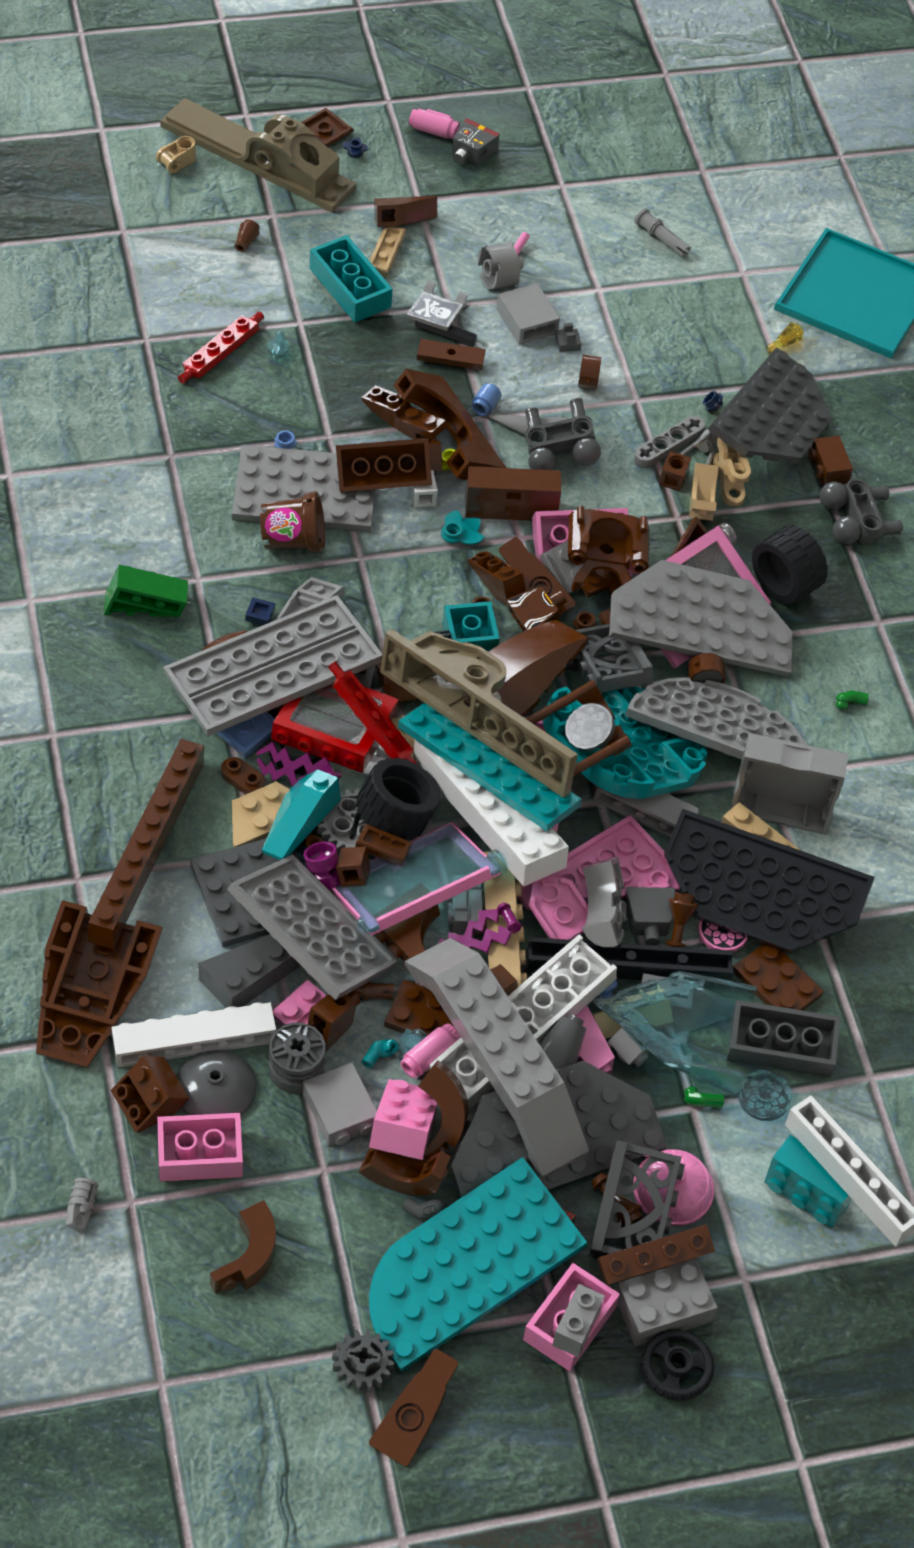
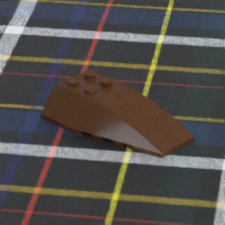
(535, 661)
(88, 984)

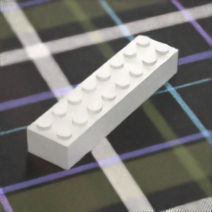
(525, 846)

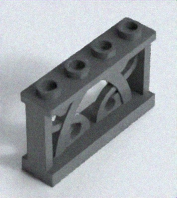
(634, 673)
(622, 1167)

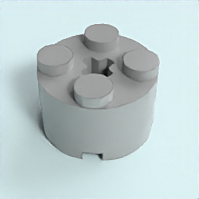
(500, 265)

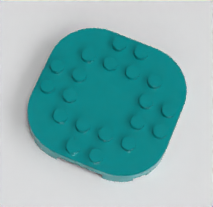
(651, 767)

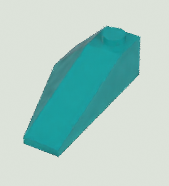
(301, 812)

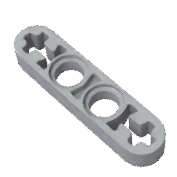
(671, 443)

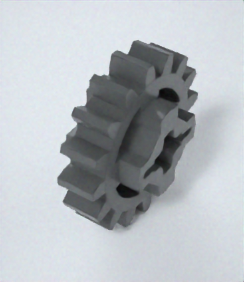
(349, 1358)

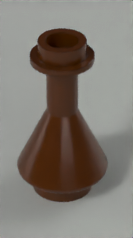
(682, 908)
(633, 1208)

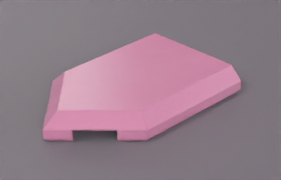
(558, 907)

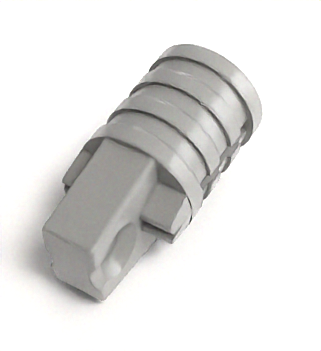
(81, 1203)

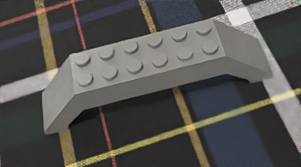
(504, 1052)

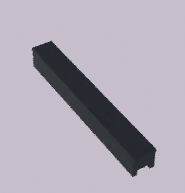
(636, 959)

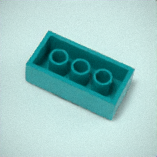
(350, 278)

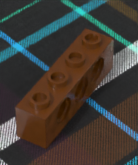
(656, 1254)

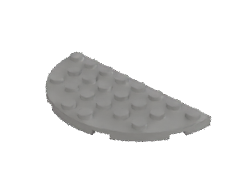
(709, 714)

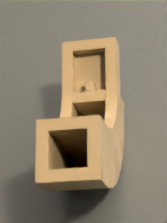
(703, 491)

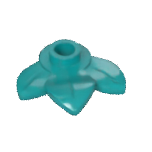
(461, 529)

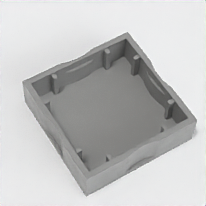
(790, 782)

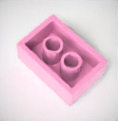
(404, 1120)
(200, 1147)
(542, 1326)

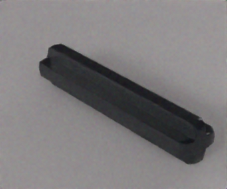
(453, 333)

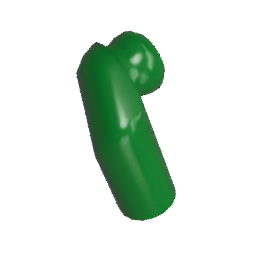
(851, 696)
(694, 1098)

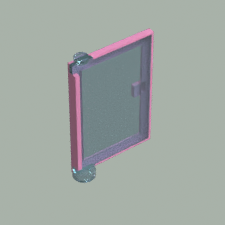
(434, 871)

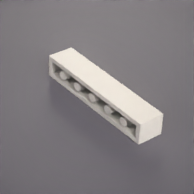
(194, 1033)
(852, 1170)

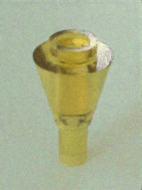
(791, 334)

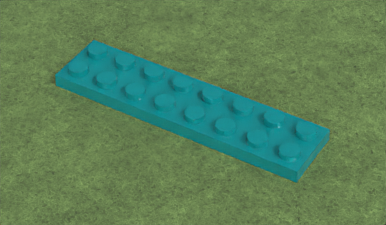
(488, 767)

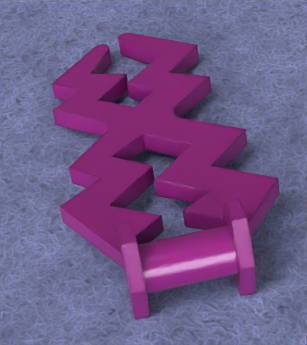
(290, 766)
(501, 937)

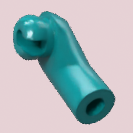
(378, 1050)

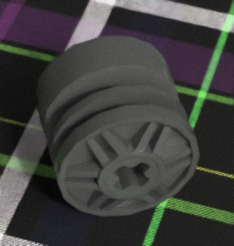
(295, 1056)

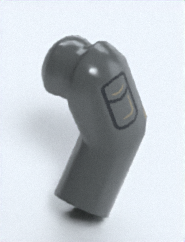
(425, 1210)

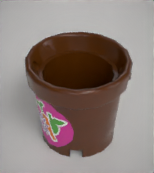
(294, 523)

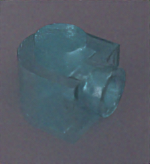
(409, 1040)

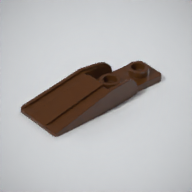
(533, 571)
(414, 1410)

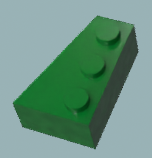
(145, 591)

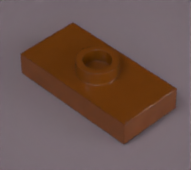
(384, 845)

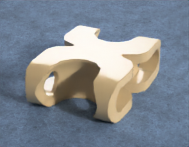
(733, 472)

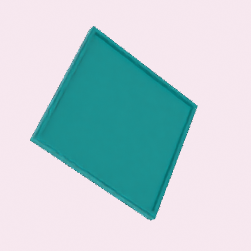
(853, 293)

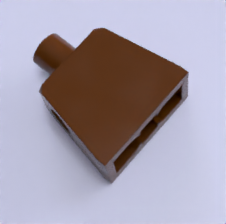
(333, 1016)

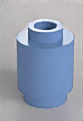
(486, 399)

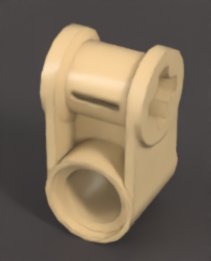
(179, 154)

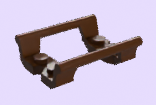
(587, 694)

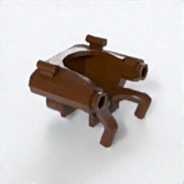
(607, 543)

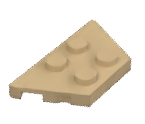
(255, 813)

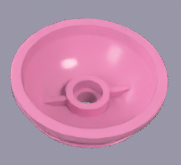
(694, 1189)

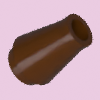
(247, 234)

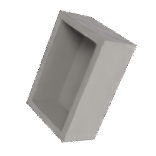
(665, 1301)

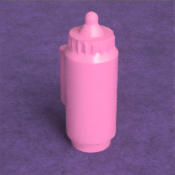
(434, 123)
(420, 1057)

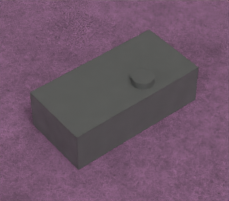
(783, 1038)

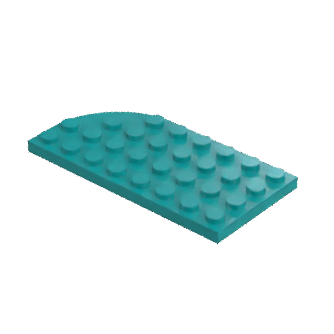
(468, 1262)

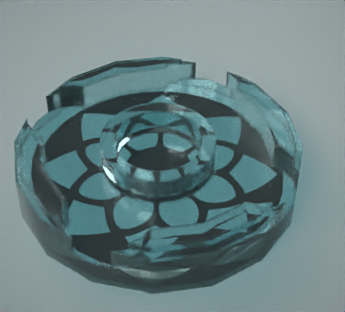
(764, 1095)

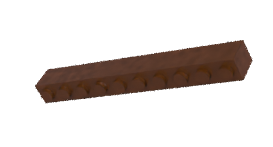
(145, 844)

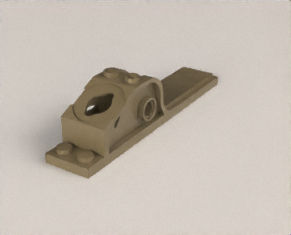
(282, 142)
(474, 679)

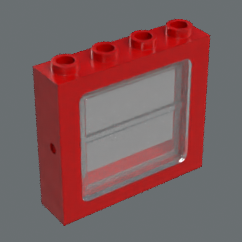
(328, 727)

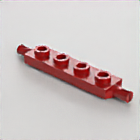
(220, 347)
(370, 714)

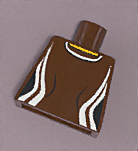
(535, 607)

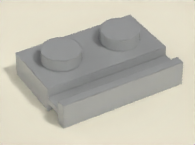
(560, 567)

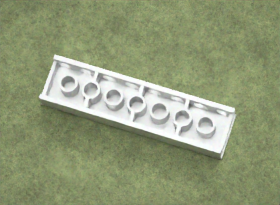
(561, 988)

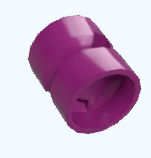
(322, 861)

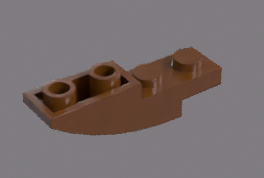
(402, 415)

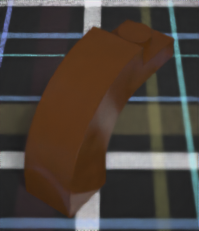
(453, 1103)
(404, 1173)
(254, 1263)

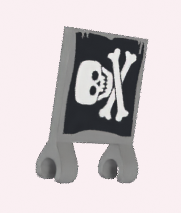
(435, 309)

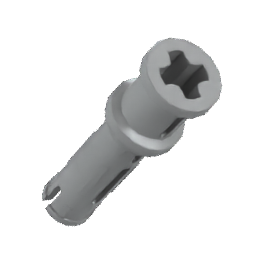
(655, 228)

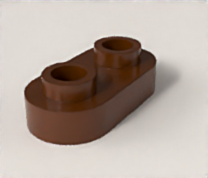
(240, 776)

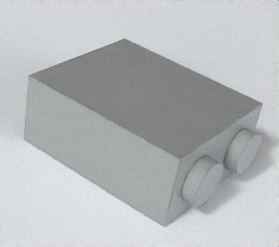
(528, 313)
(340, 1104)

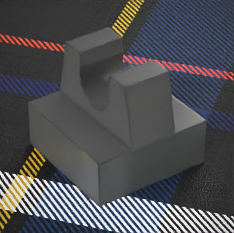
(568, 338)

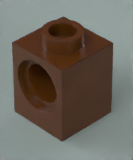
(675, 471)

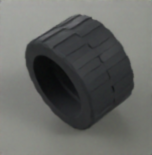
(789, 564)
(406, 782)

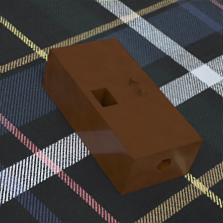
(511, 492)

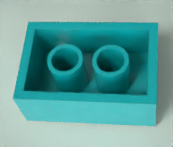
(806, 1183)

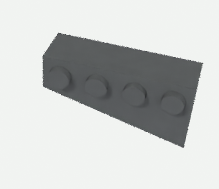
(246, 971)

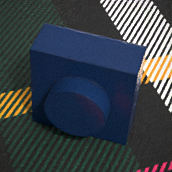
(260, 611)

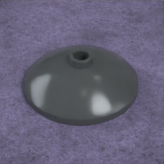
(228, 1094)

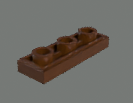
(451, 354)

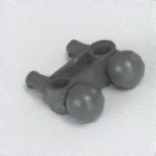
(560, 437)
(862, 516)

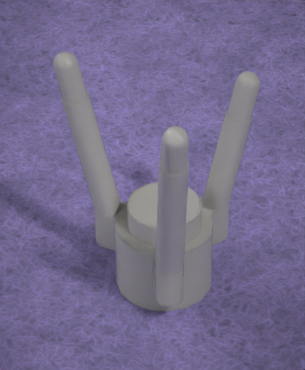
(705, 443)

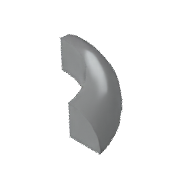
(605, 906)

